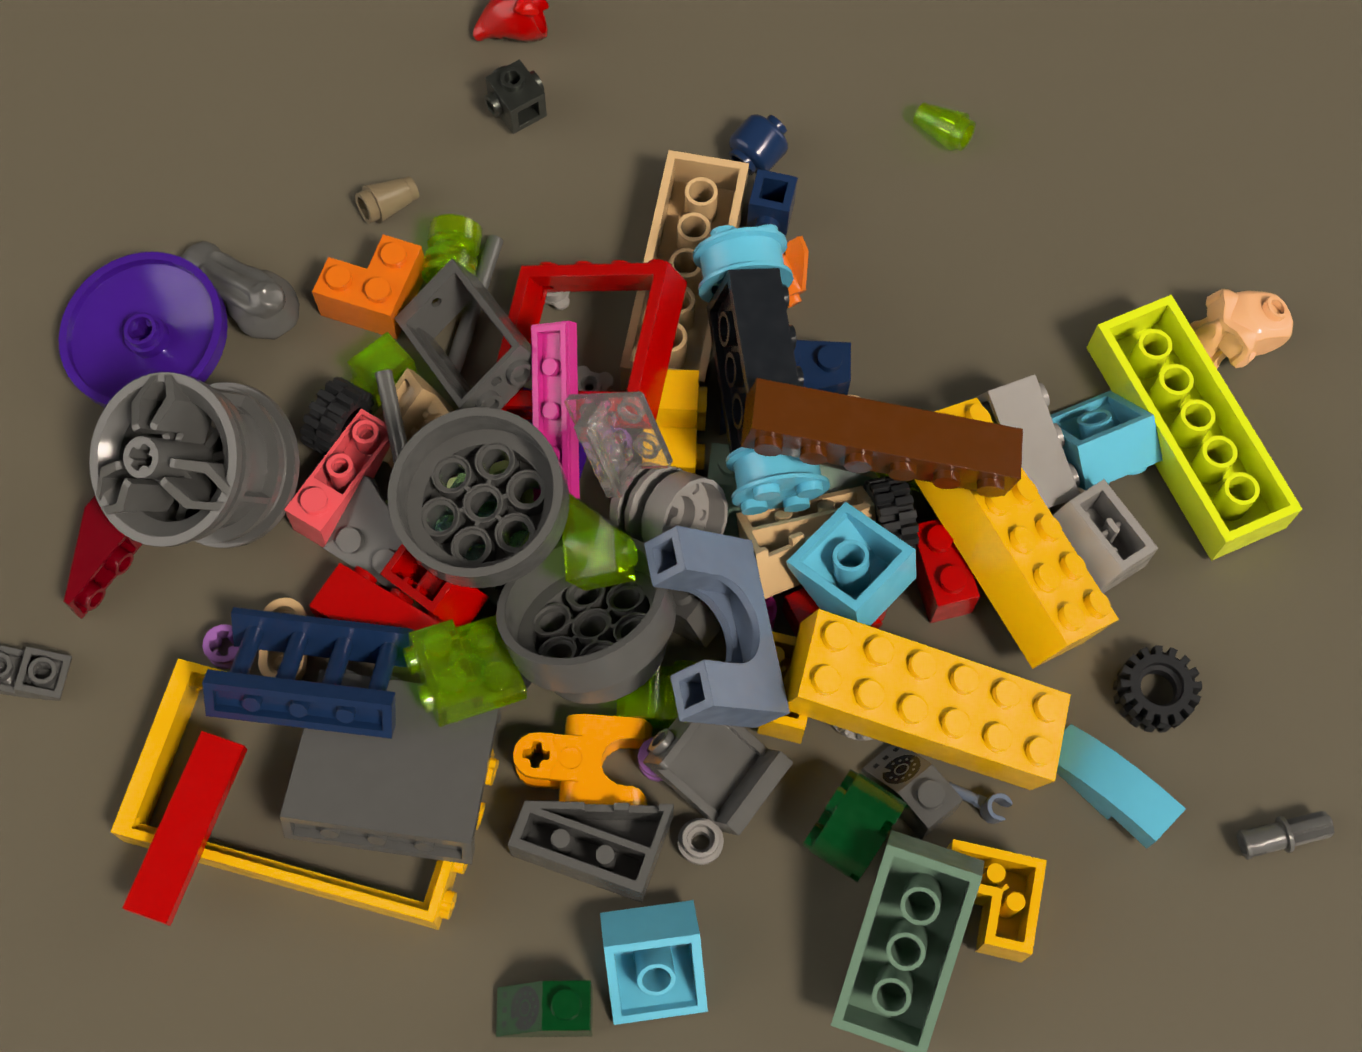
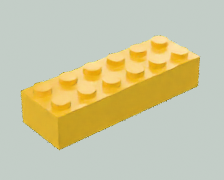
(1022, 561)
(926, 700)

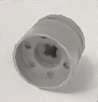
(669, 499)

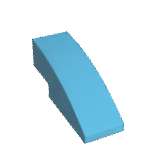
(1116, 787)

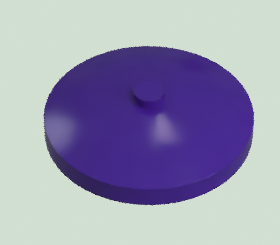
(141, 320)

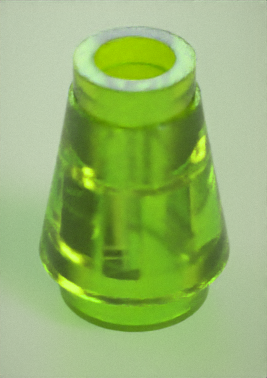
(945, 125)

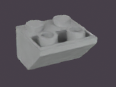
(1105, 535)

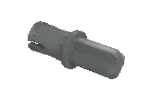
(1285, 834)

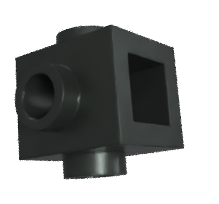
(515, 96)

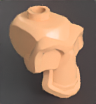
(1243, 325)

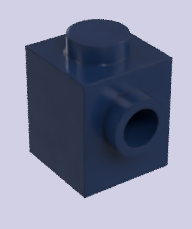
(772, 200)

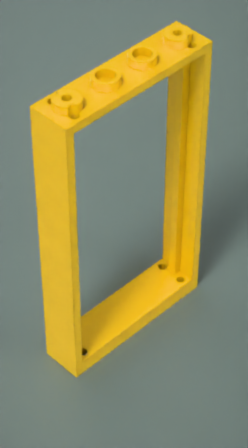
(150, 776)

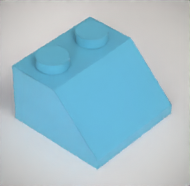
(1108, 438)
(854, 566)
(654, 962)

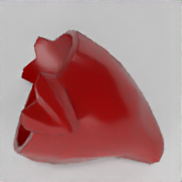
(512, 19)

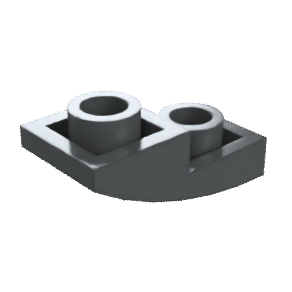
(33, 673)

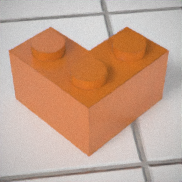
(375, 294)

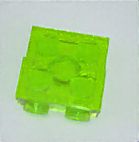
(463, 669)

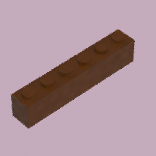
(881, 438)

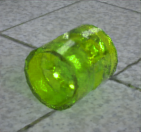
(452, 238)

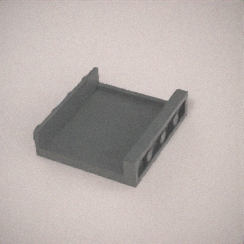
(396, 793)

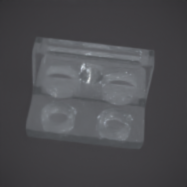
(618, 437)

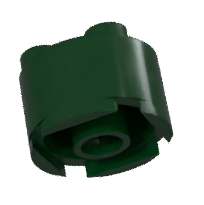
(854, 825)

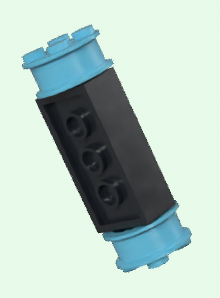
(750, 341)

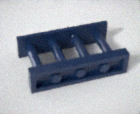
(305, 703)

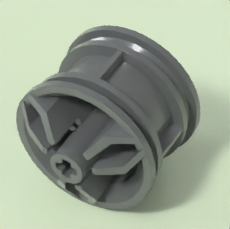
(178, 479)

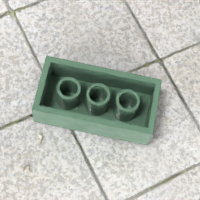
(908, 943)

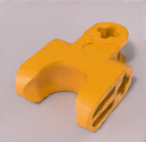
(576, 759)

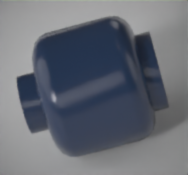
(759, 142)

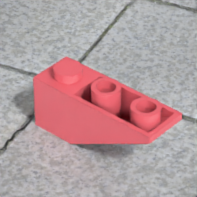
(333, 482)

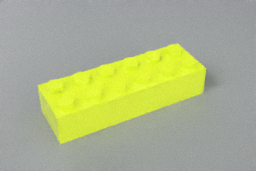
(1205, 440)

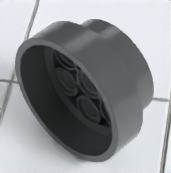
(470, 444)
(589, 641)

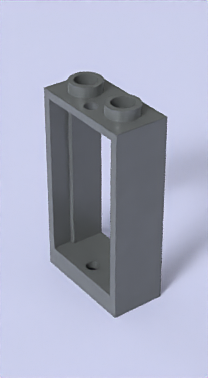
(425, 320)

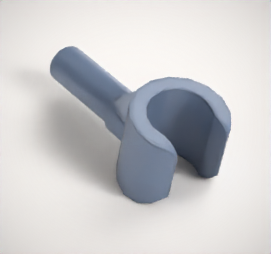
(984, 804)

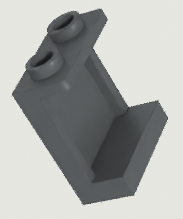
(717, 770)

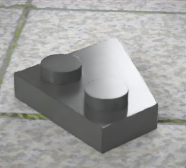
(365, 532)

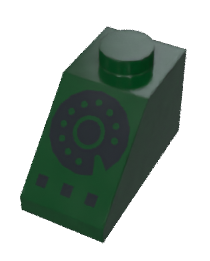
(545, 1009)

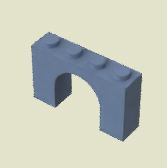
(724, 575)

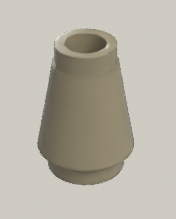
(384, 199)

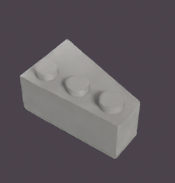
(1026, 406)

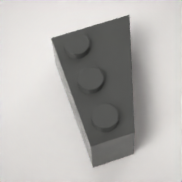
(594, 842)

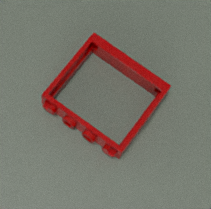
(658, 326)

